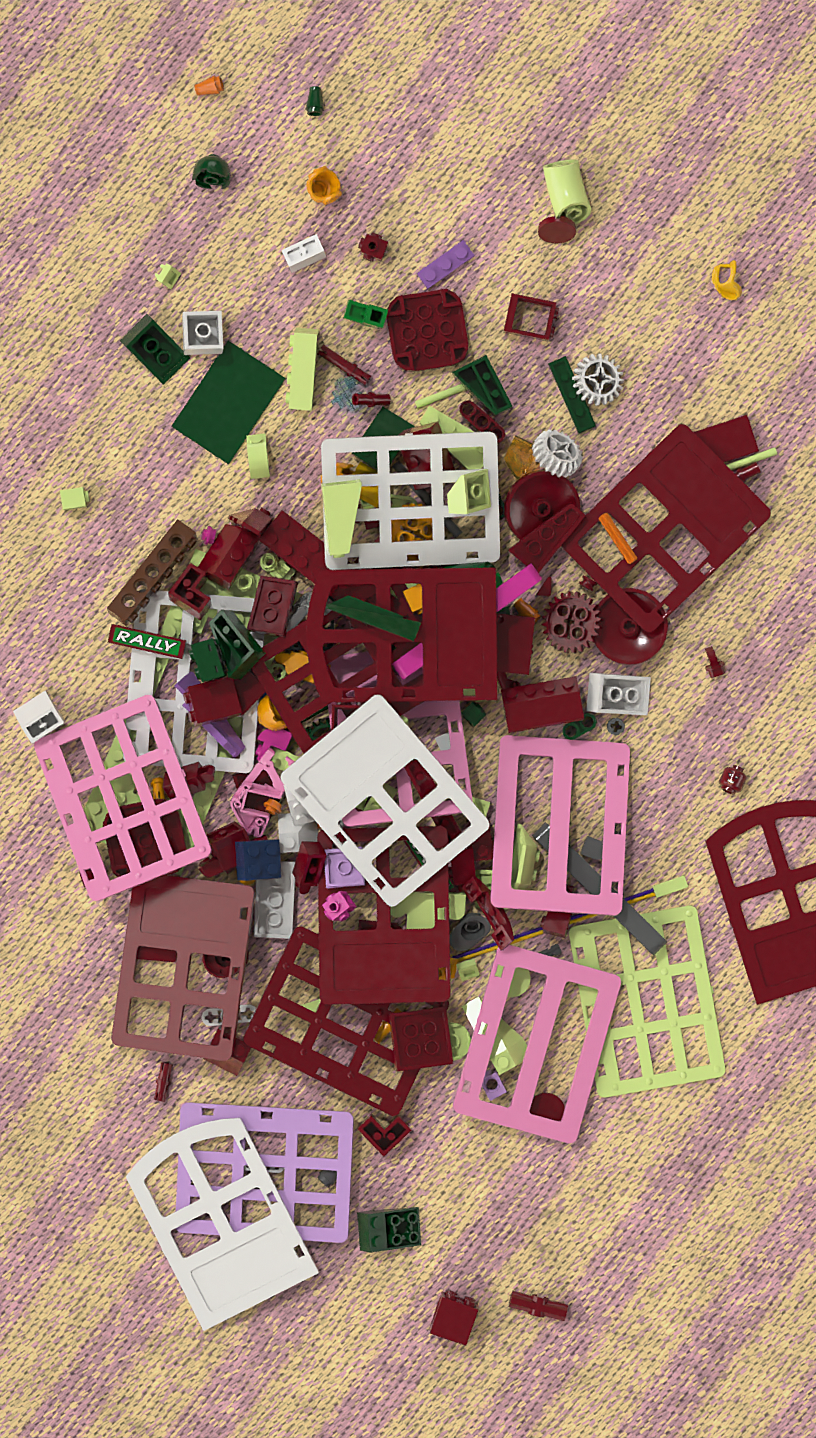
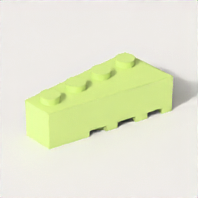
(467, 456)

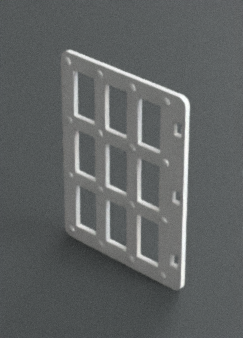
(430, 552)
(145, 662)

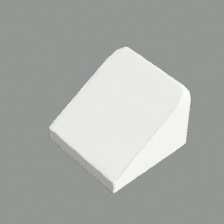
(443, 741)

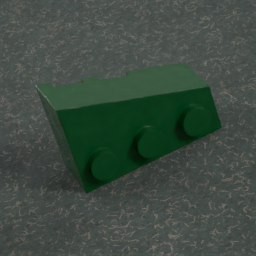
(484, 385)

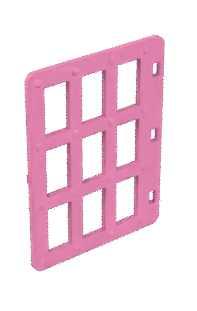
(67, 800)

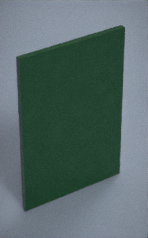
(228, 402)

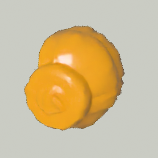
(323, 186)

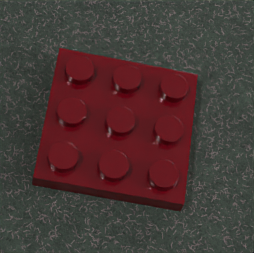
(421, 1039)

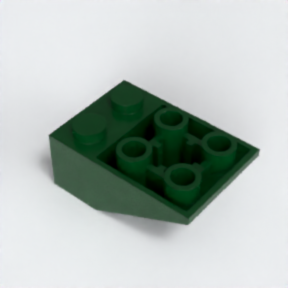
(388, 1229)

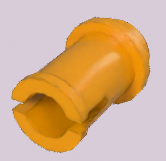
(157, 784)

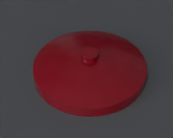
(536, 499)
(622, 637)

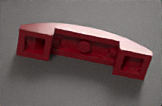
(497, 917)

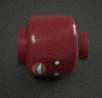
(732, 779)

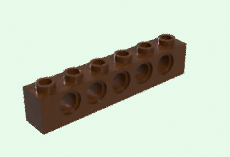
(177, 532)

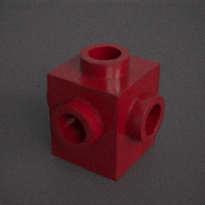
(371, 254)

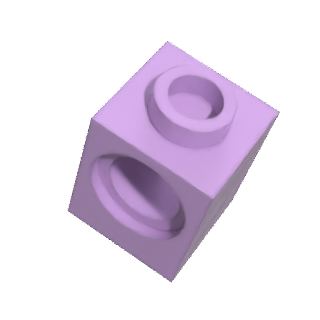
(498, 1090)

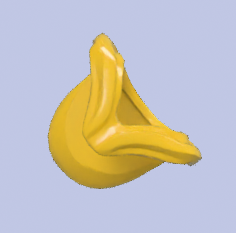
(730, 290)

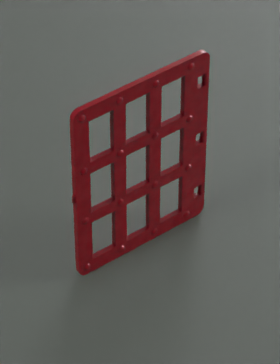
(275, 689)
(309, 1061)

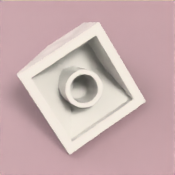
(292, 836)

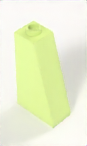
(340, 512)

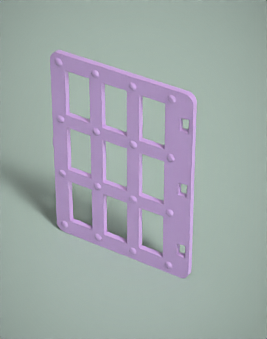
(284, 1120)

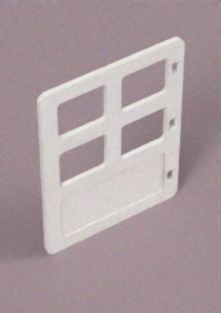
(355, 764)

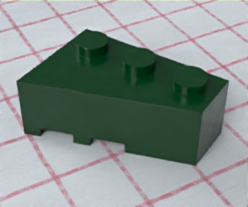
(236, 644)

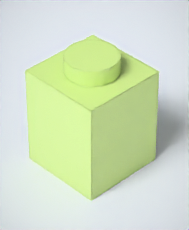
(74, 498)

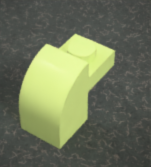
(258, 456)

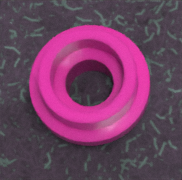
(208, 535)

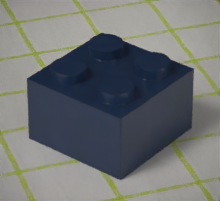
(258, 859)

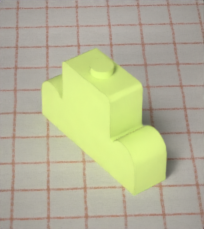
(420, 909)

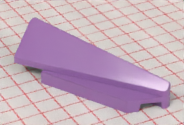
(219, 730)

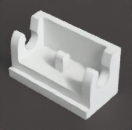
(304, 253)

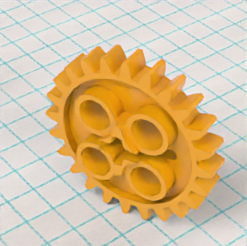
(417, 527)

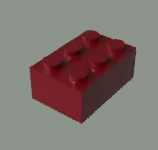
(419, 459)

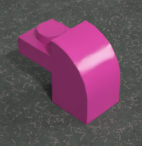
(275, 738)

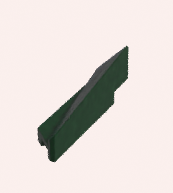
(376, 616)

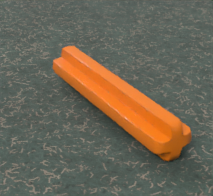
(617, 538)

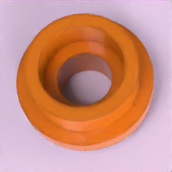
(272, 806)

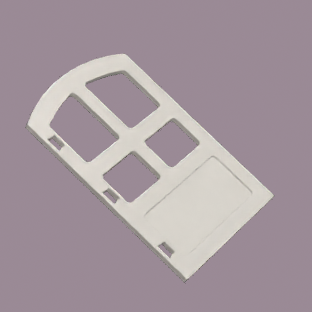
(244, 1263)

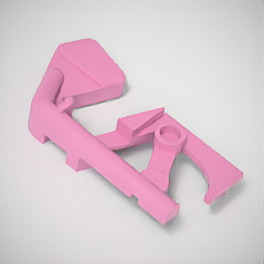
(254, 820)

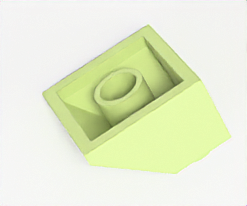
(470, 493)

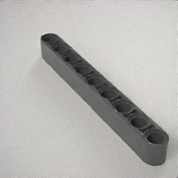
(592, 882)

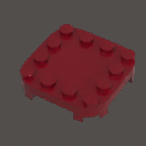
(427, 330)
(144, 839)

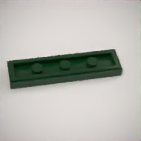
(577, 408)

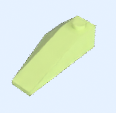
(508, 1045)

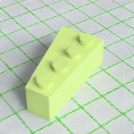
(303, 369)

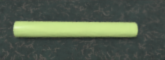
(440, 395)
(751, 459)

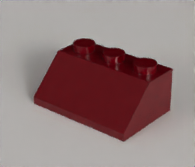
(228, 555)

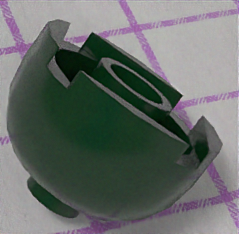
(211, 171)

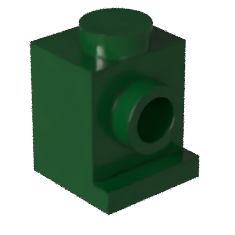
(473, 714)

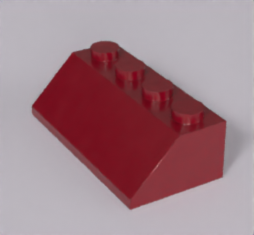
(542, 704)

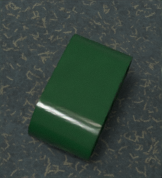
(580, 728)

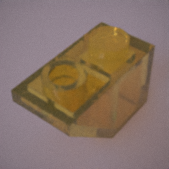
(519, 456)

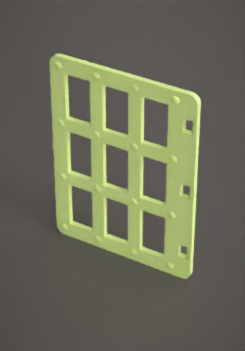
(610, 1084)

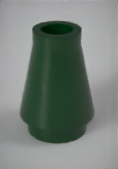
(314, 103)

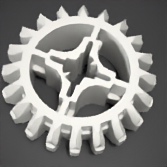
(597, 387)
(557, 453)

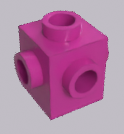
(338, 906)

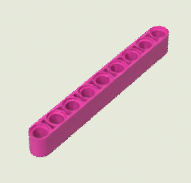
(504, 595)

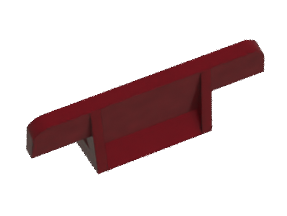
(223, 847)

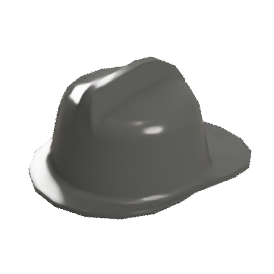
(469, 932)

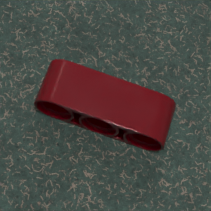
(476, 414)

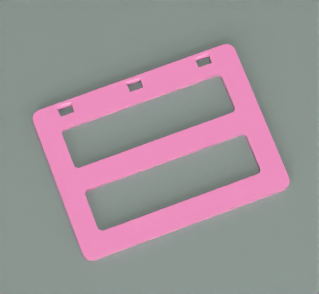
(555, 896)
(491, 1010)

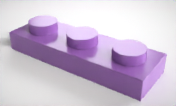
(445, 264)

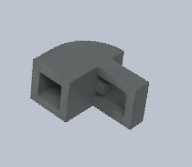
(593, 847)

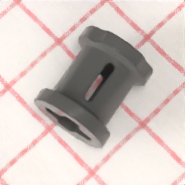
(612, 721)

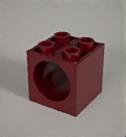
(454, 1317)

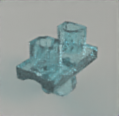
(343, 387)

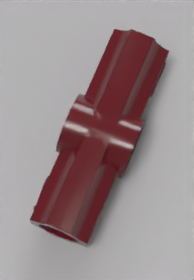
(538, 1306)

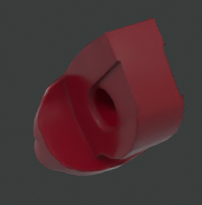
(715, 668)

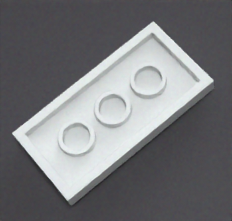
(275, 904)

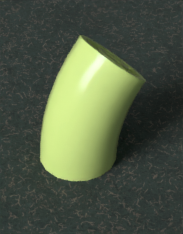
(567, 190)

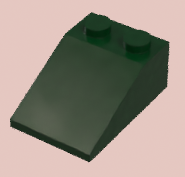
(155, 349)
(384, 424)

